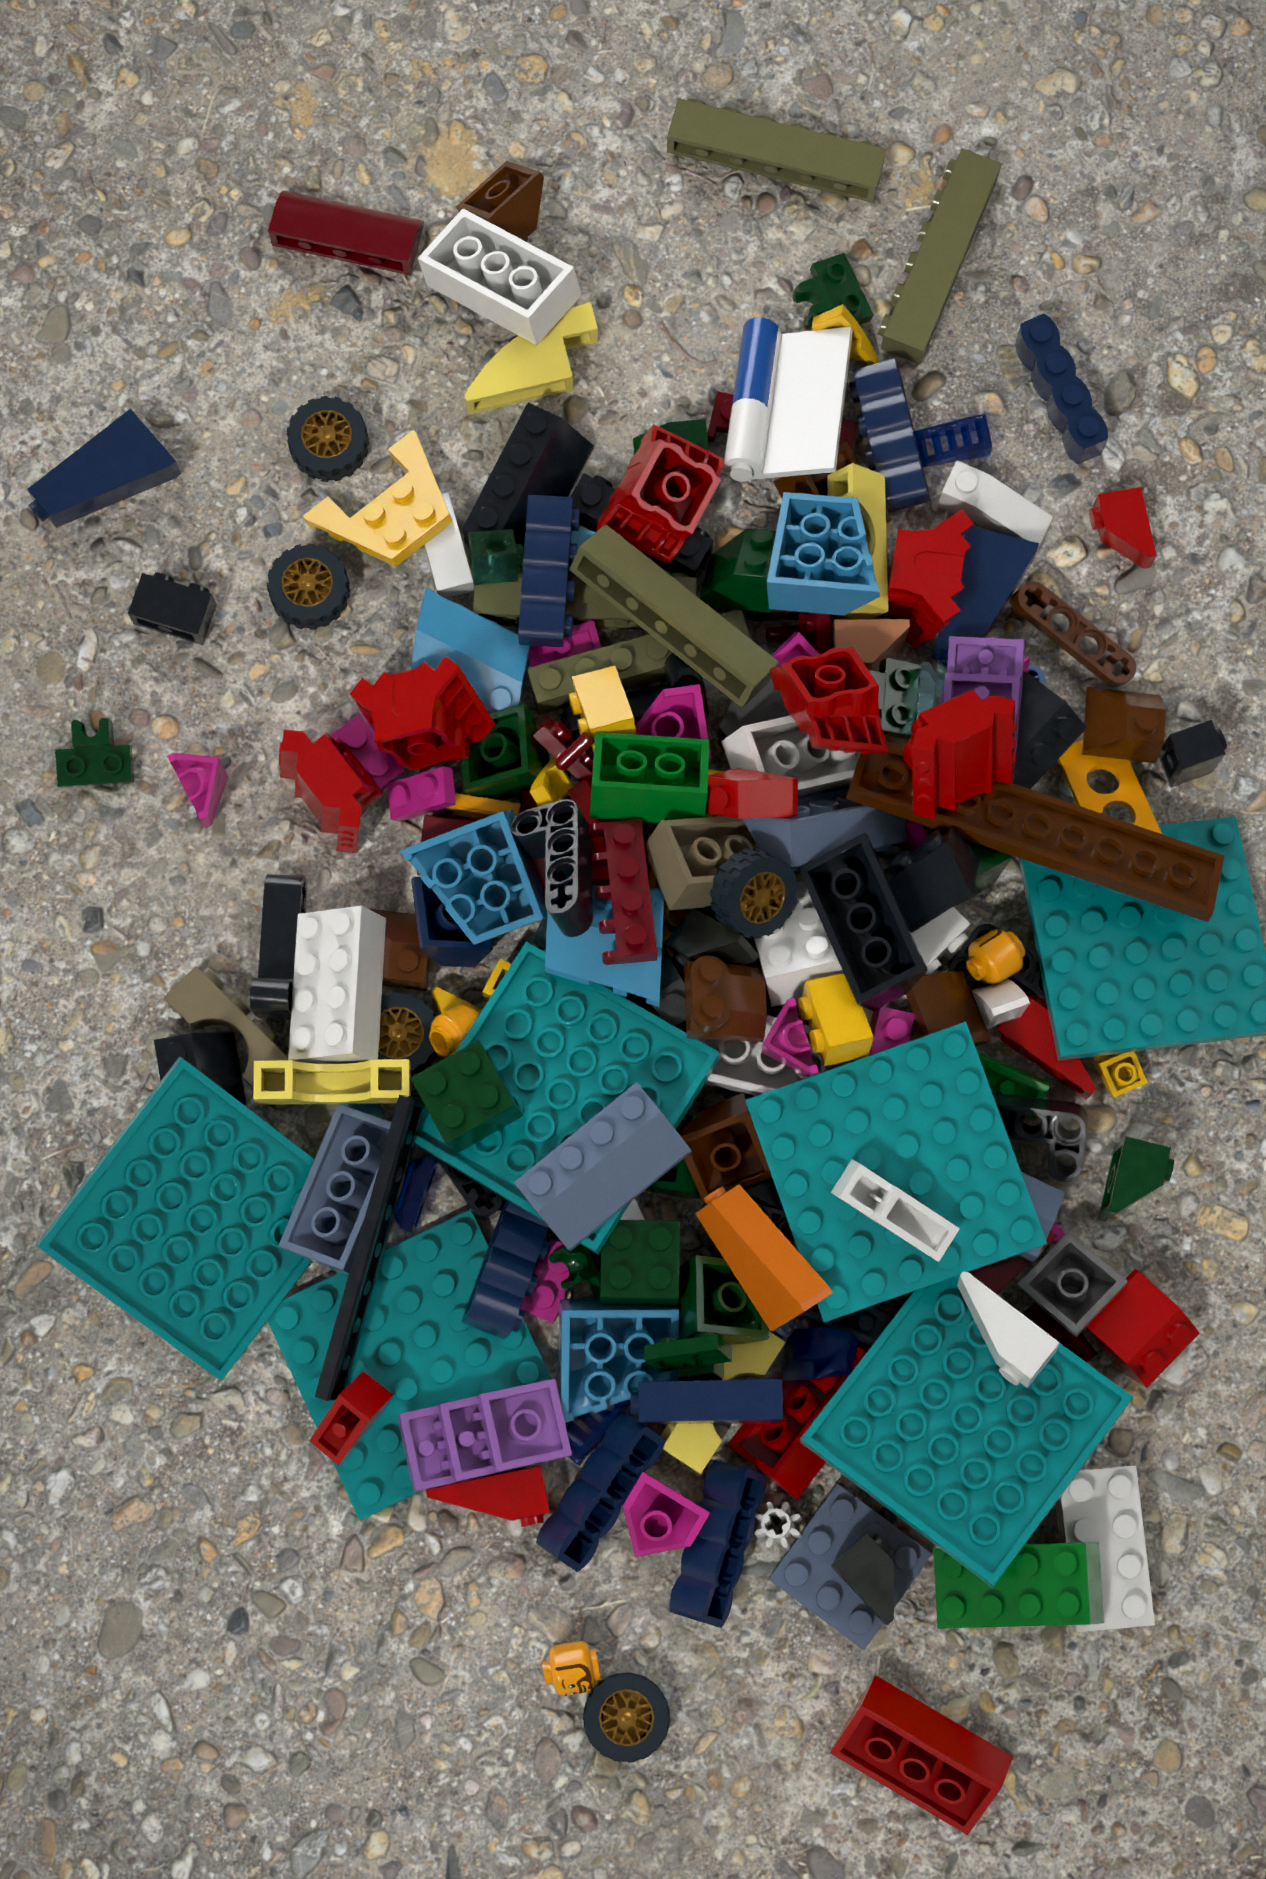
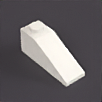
(993, 504)
(1011, 1337)

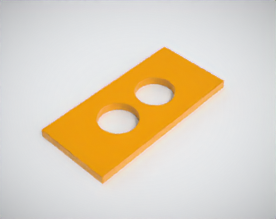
(1129, 793)

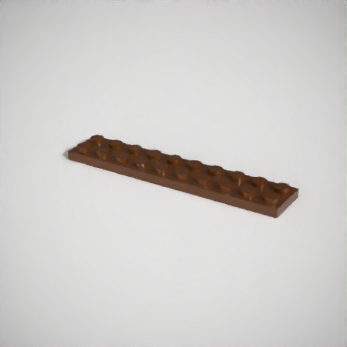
(1056, 836)

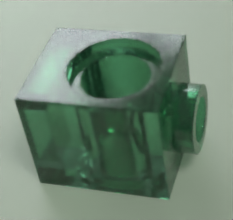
(494, 557)

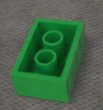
(649, 777)

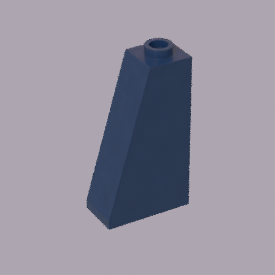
(102, 472)
(990, 577)
(708, 1402)

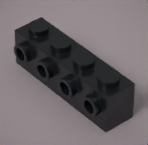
(593, 498)

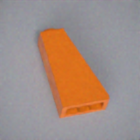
(761, 1257)

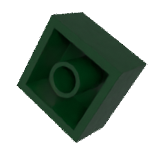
(466, 1097)
(641, 1263)

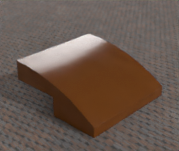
(946, 1001)

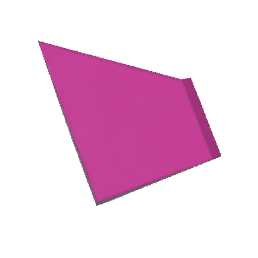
(676, 714)
(203, 781)
(789, 1042)
(661, 1517)

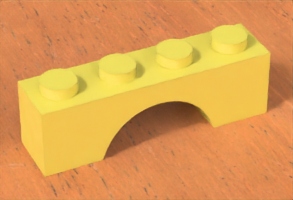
(869, 488)
(351, 1083)
(697, 1443)

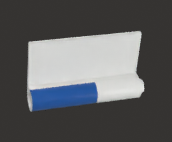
(787, 402)

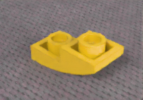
(1120, 1072)

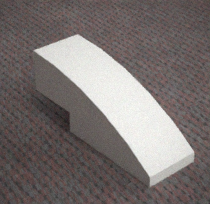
(449, 560)
(1000, 1002)
(895, 1210)

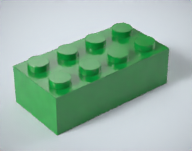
(1038, 1589)

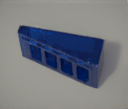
(961, 426)
(580, 1453)

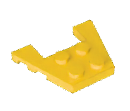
(398, 518)

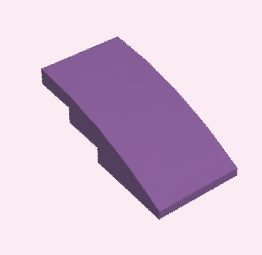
(986, 667)
(484, 1435)

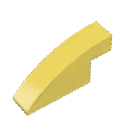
(530, 370)

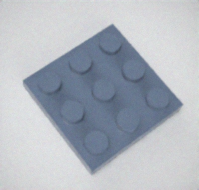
(808, 1574)

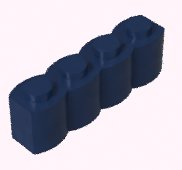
(1057, 384)
(890, 434)
(546, 571)
(507, 1272)
(595, 1499)
(717, 1554)

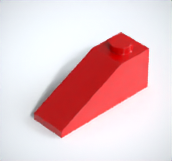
(1034, 1040)
(508, 1495)

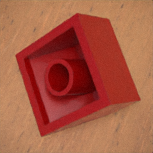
(1142, 1330)

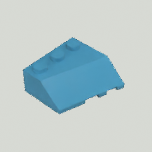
(820, 556)
(480, 647)
(481, 877)
(581, 956)
(605, 1351)

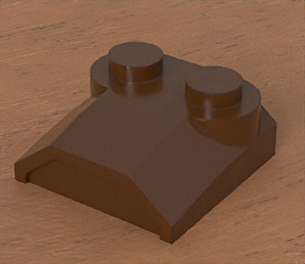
(724, 1001)

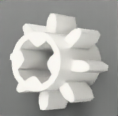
(767, 1523)

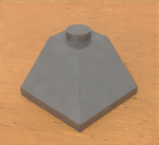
(1072, 1284)

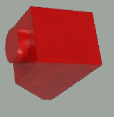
(1124, 525)
(752, 794)
(350, 1417)

